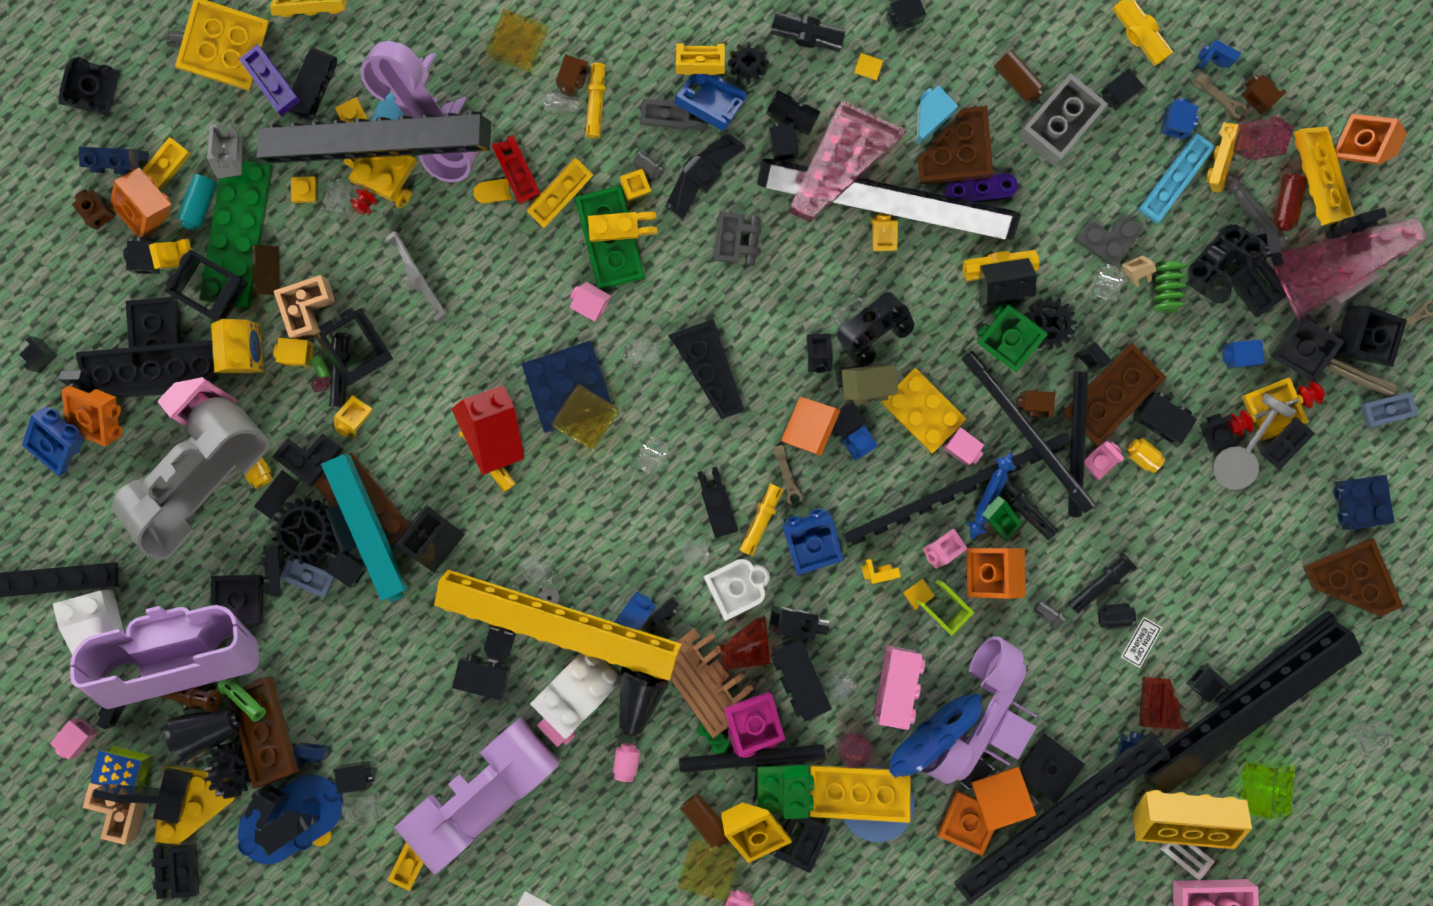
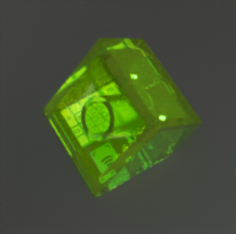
(1268, 789)

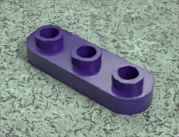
(993, 187)

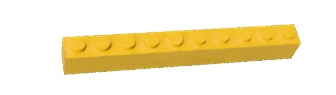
(557, 625)

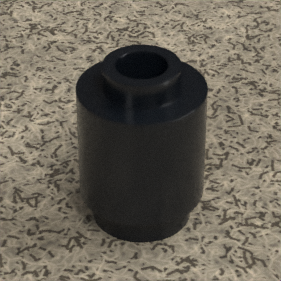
(1116, 616)

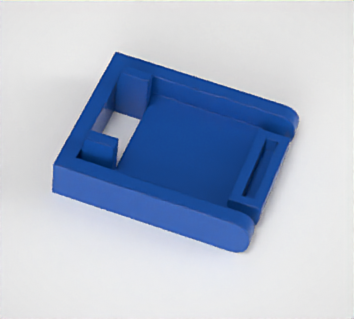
(714, 103)

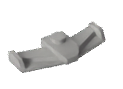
(415, 279)

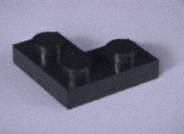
(307, 464)

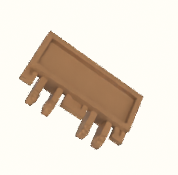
(702, 684)

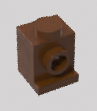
(572, 75)
(1261, 93)
(98, 213)
(1036, 403)

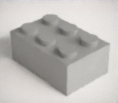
(1062, 119)

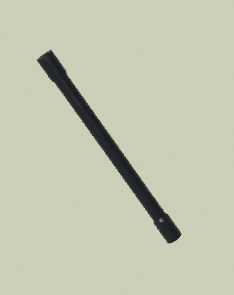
(1076, 492)

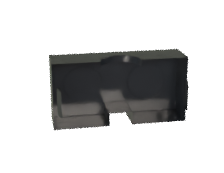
(801, 115)

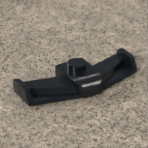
(702, 174)

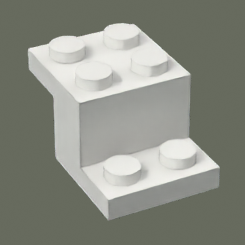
(576, 693)

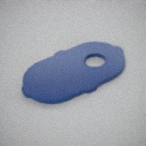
(935, 736)
(308, 795)

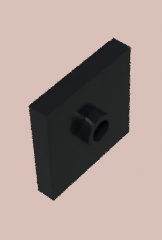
(240, 595)
(1050, 768)

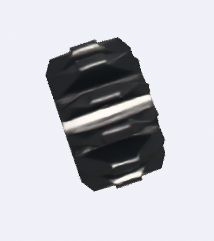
(739, 67)

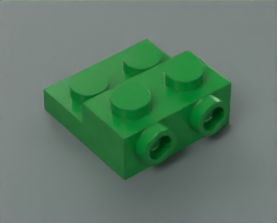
(1010, 336)
(785, 790)

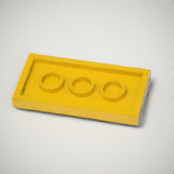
(1323, 175)
(860, 794)

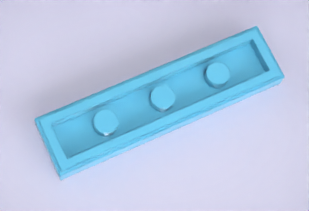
(1176, 178)

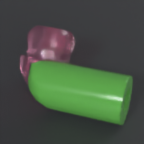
(324, 374)

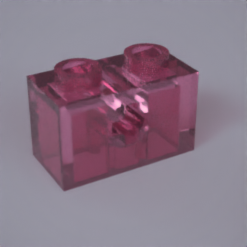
(1263, 138)

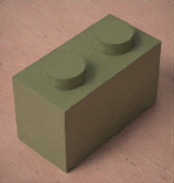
(869, 382)

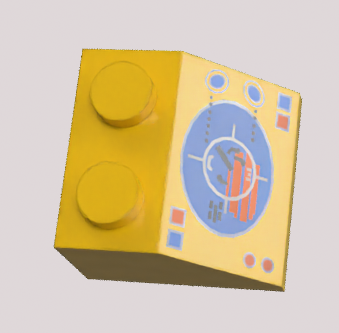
(237, 346)

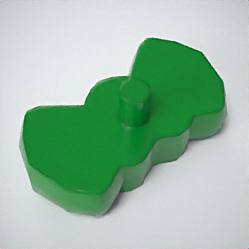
(719, 742)

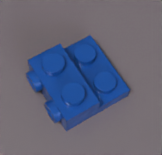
(52, 439)
(812, 541)

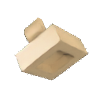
(1139, 268)

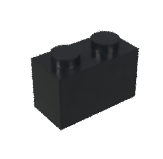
(1165, 418)
(481, 677)

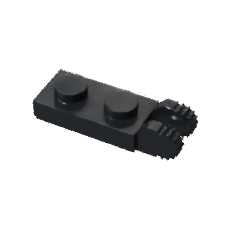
(717, 506)

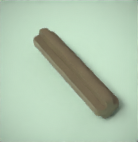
(1361, 377)

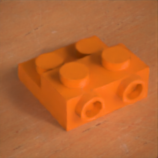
(93, 414)

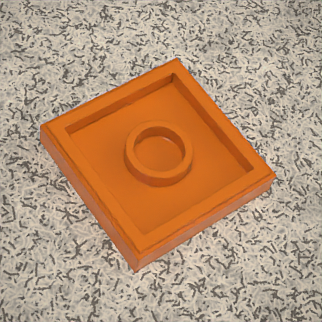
(810, 426)
(1003, 798)
(965, 824)

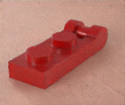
(516, 170)

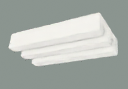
(1203, 868)

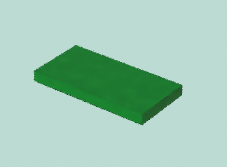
(612, 260)

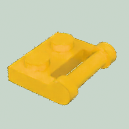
(700, 59)

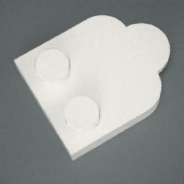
(737, 587)

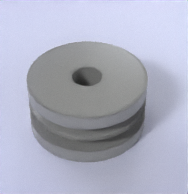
(550, 592)

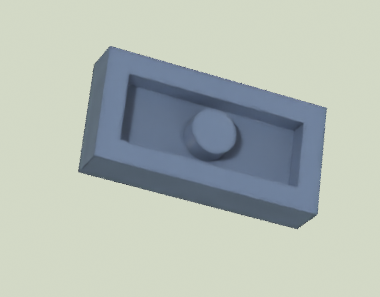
(1389, 409)
(307, 577)

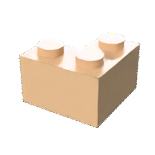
(299, 301)
(122, 818)

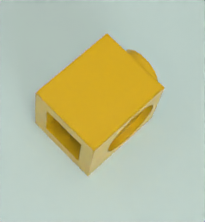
(293, 352)

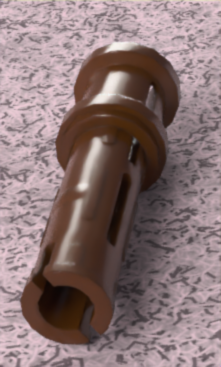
(196, 698)

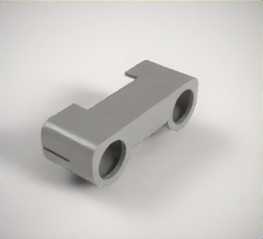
(159, 505)

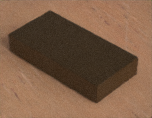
(265, 269)

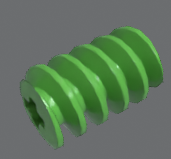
(1169, 286)

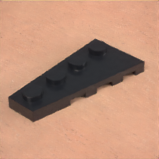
(707, 359)

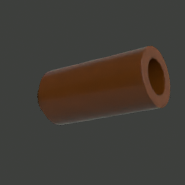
(1019, 77)
(704, 820)

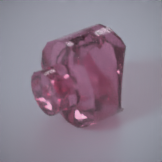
(854, 750)

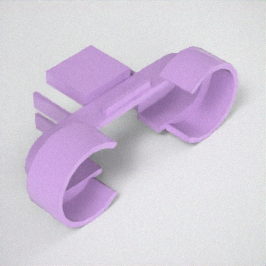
(398, 70)
(1002, 673)

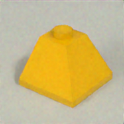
(753, 831)

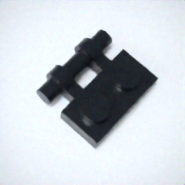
(1356, 223)
(271, 567)
(182, 871)

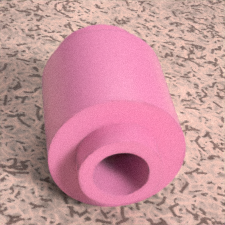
(626, 762)

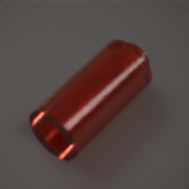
(1290, 201)

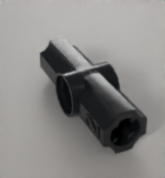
(808, 32)

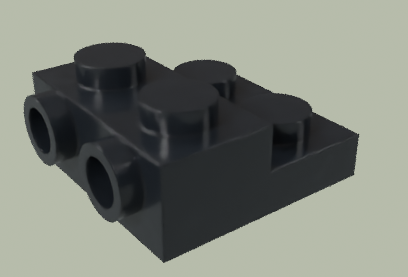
(1307, 347)

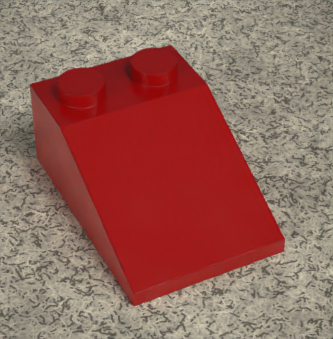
(490, 429)

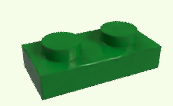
(1002, 518)

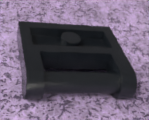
(1253, 289)
(807, 844)

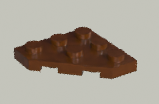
(959, 150)
(1356, 577)

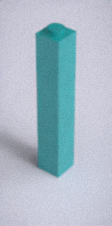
(365, 528)

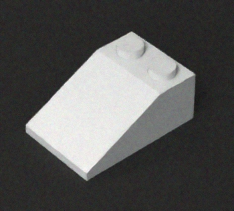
(87, 616)

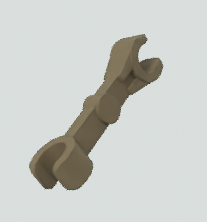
(1202, 82)
(1421, 312)
(786, 474)

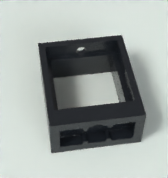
(226, 300)
(382, 357)

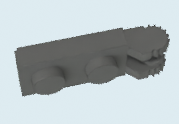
(668, 115)

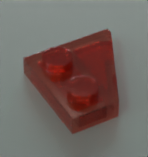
(747, 647)
(1159, 705)

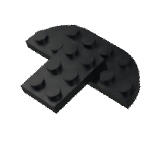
(154, 353)

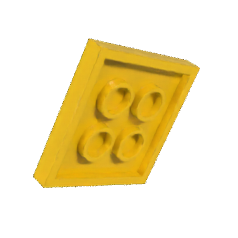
(216, 41)

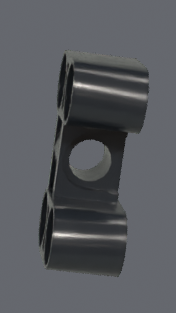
(1219, 256)
(872, 323)

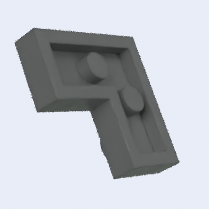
(1113, 245)

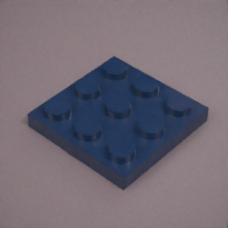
(557, 375)

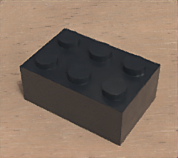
(800, 679)

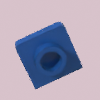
(1220, 53)

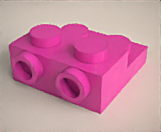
(754, 725)

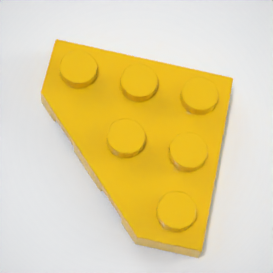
(199, 808)

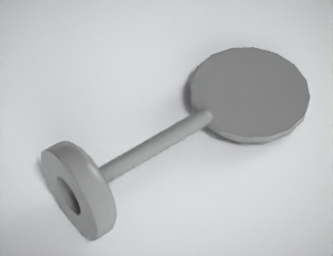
(1237, 465)

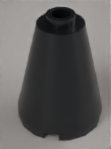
(638, 699)
(200, 732)

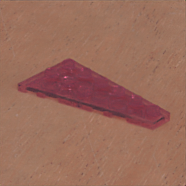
(845, 153)
(1335, 265)

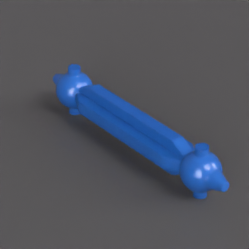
(992, 492)

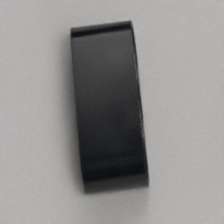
(313, 83)

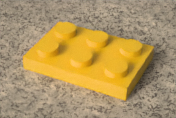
(924, 411)

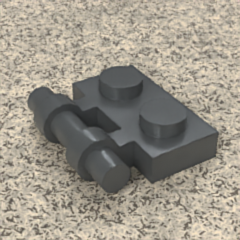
(729, 237)

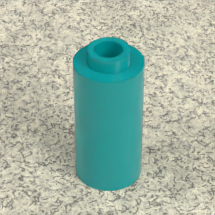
(196, 202)

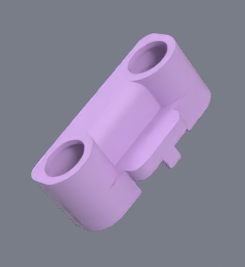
(171, 650)
(515, 767)

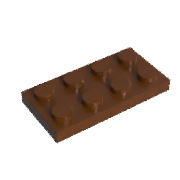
(1118, 392)
(389, 516)
(267, 741)

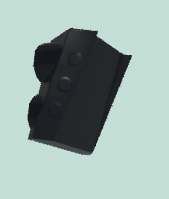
(88, 86)
(284, 830)

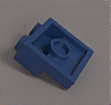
(111, 158)
(1363, 502)

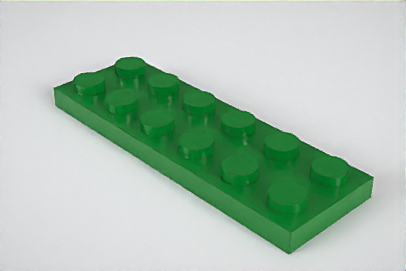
(236, 228)

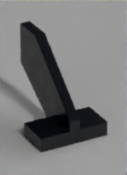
(168, 799)

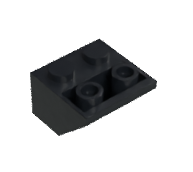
(429, 538)

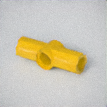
(1142, 31)
(971, 267)

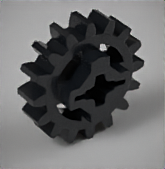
(1057, 330)
(227, 771)

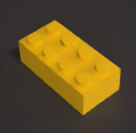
(1191, 820)

